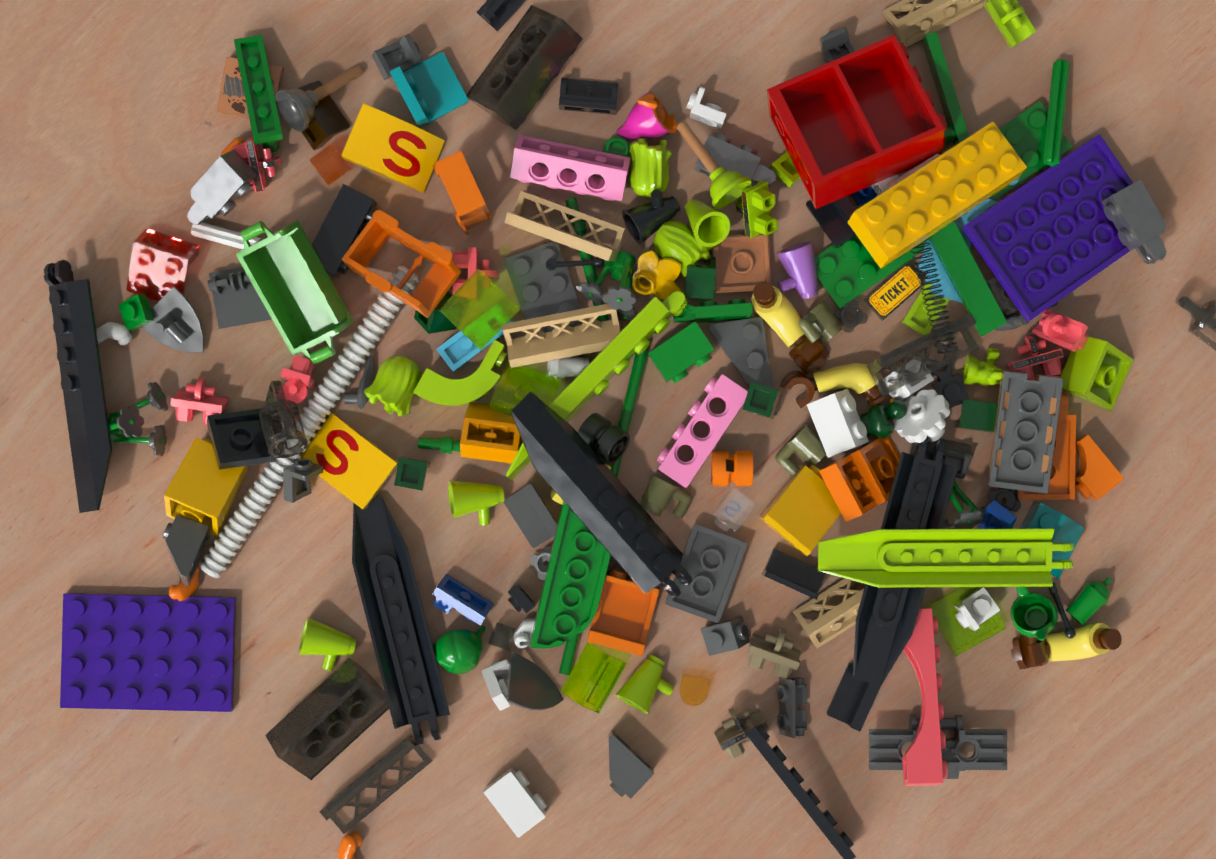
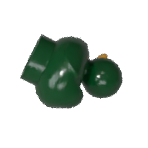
(878, 418)

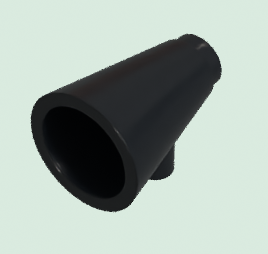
(647, 218)

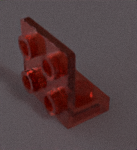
(159, 264)

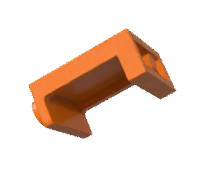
(623, 614)

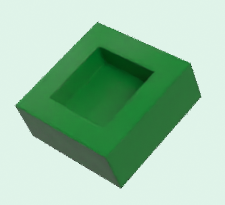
(136, 312)

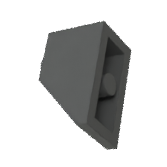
(186, 545)
(626, 767)

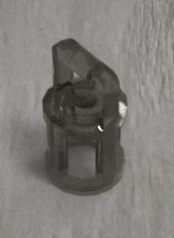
(1201, 317)
(281, 413)

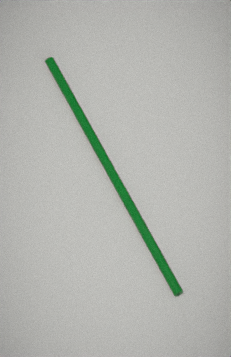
(624, 424)

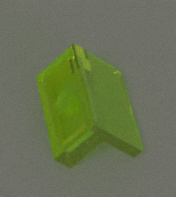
(593, 678)

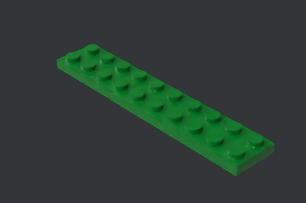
(851, 268)

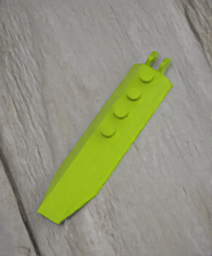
(611, 360)
(945, 557)

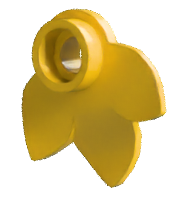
(658, 273)

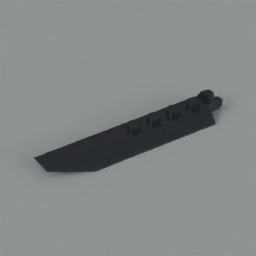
(80, 382)
(598, 497)
(889, 614)
(396, 620)

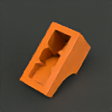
(1096, 472)

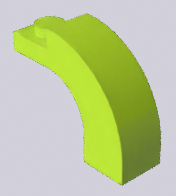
(466, 390)

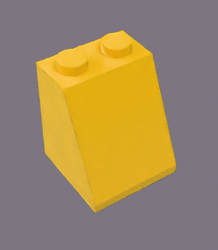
(201, 489)
(802, 510)

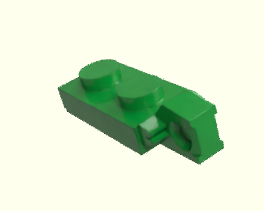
(711, 312)

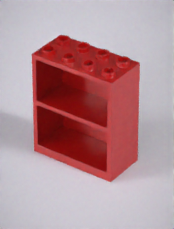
(856, 121)

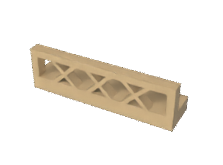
(927, 17)
(564, 237)
(564, 339)
(831, 619)

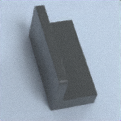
(531, 515)

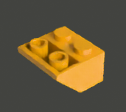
(489, 435)

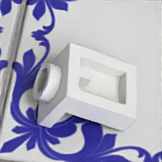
(707, 114)
(904, 392)
(975, 609)
(495, 679)

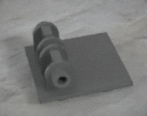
(236, 299)

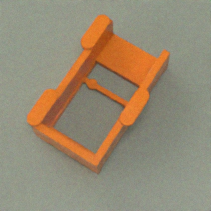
(462, 191)
(434, 284)

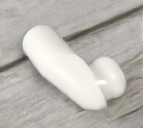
(114, 331)
(523, 633)

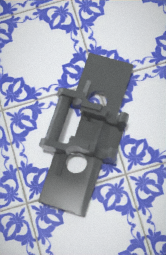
(989, 746)

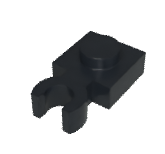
(950, 386)

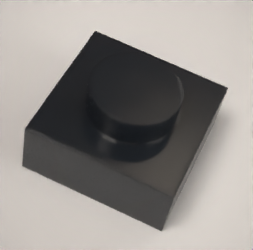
(520, 599)

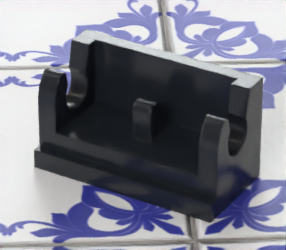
(588, 96)

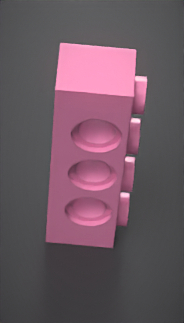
(583, 161)
(733, 398)

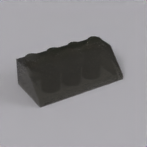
(524, 67)
(328, 719)

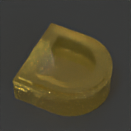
(693, 689)

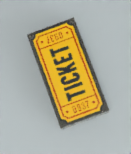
(894, 291)

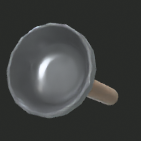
(299, 106)

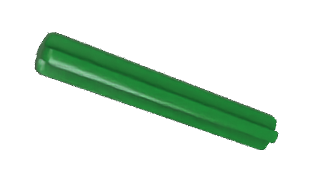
(1056, 113)

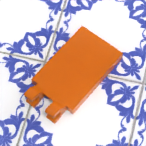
(1063, 461)

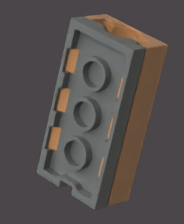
(1025, 431)

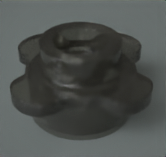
(858, 316)

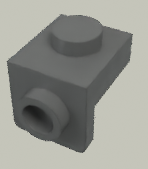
(835, 45)
(402, 54)
(298, 479)
(726, 636)

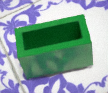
(681, 352)

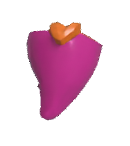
(647, 120)

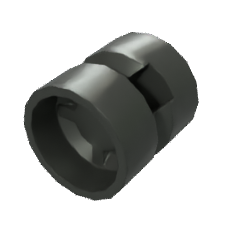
(606, 440)

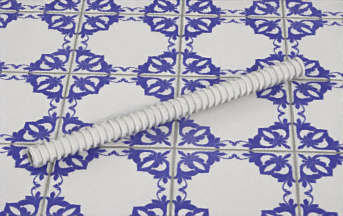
(311, 420)

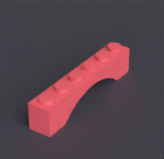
(924, 758)

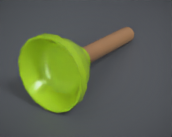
(726, 184)

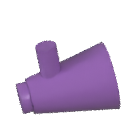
(801, 268)

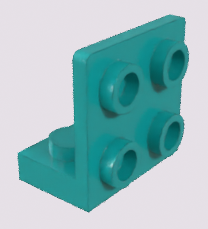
(430, 89)

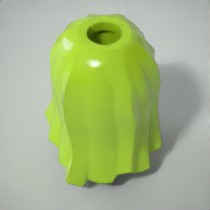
(649, 167)
(678, 242)
(395, 384)

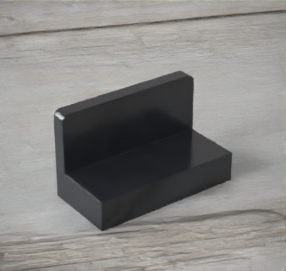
(834, 220)
(793, 573)
(852, 700)

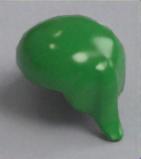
(1033, 614)
(459, 650)

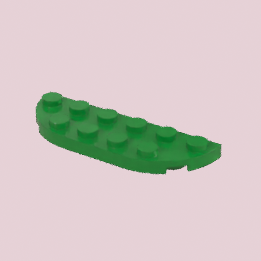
(570, 584)

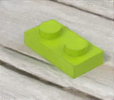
(917, 316)

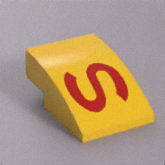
(392, 148)
(349, 461)

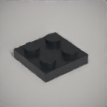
(238, 439)

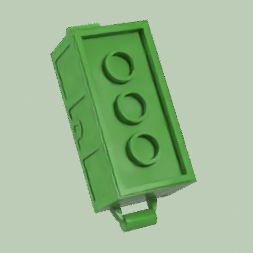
(294, 288)

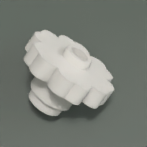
(923, 417)

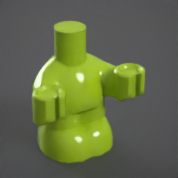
(982, 372)

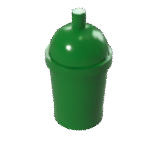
(1089, 600)

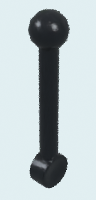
(551, 264)
(1069, 632)

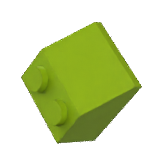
(1096, 373)

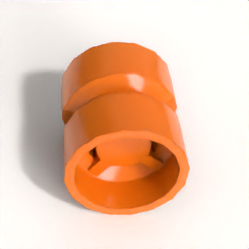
(741, 468)

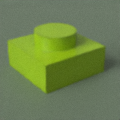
(785, 170)

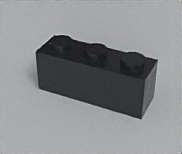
(342, 227)

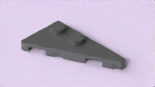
(746, 348)

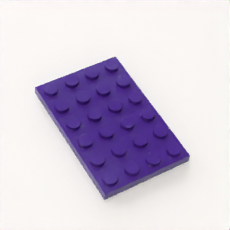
(1053, 229)
(148, 652)

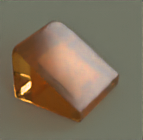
(330, 164)

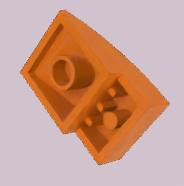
(862, 477)

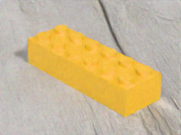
(936, 194)

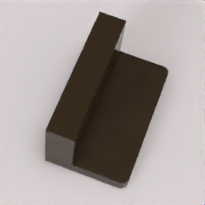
(326, 120)

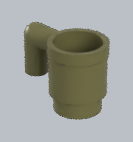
(819, 323)
(806, 445)
(659, 495)

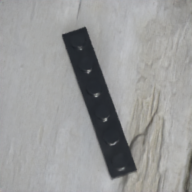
(792, 780)

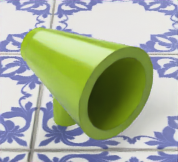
(708, 224)
(473, 497)
(325, 640)
(642, 685)

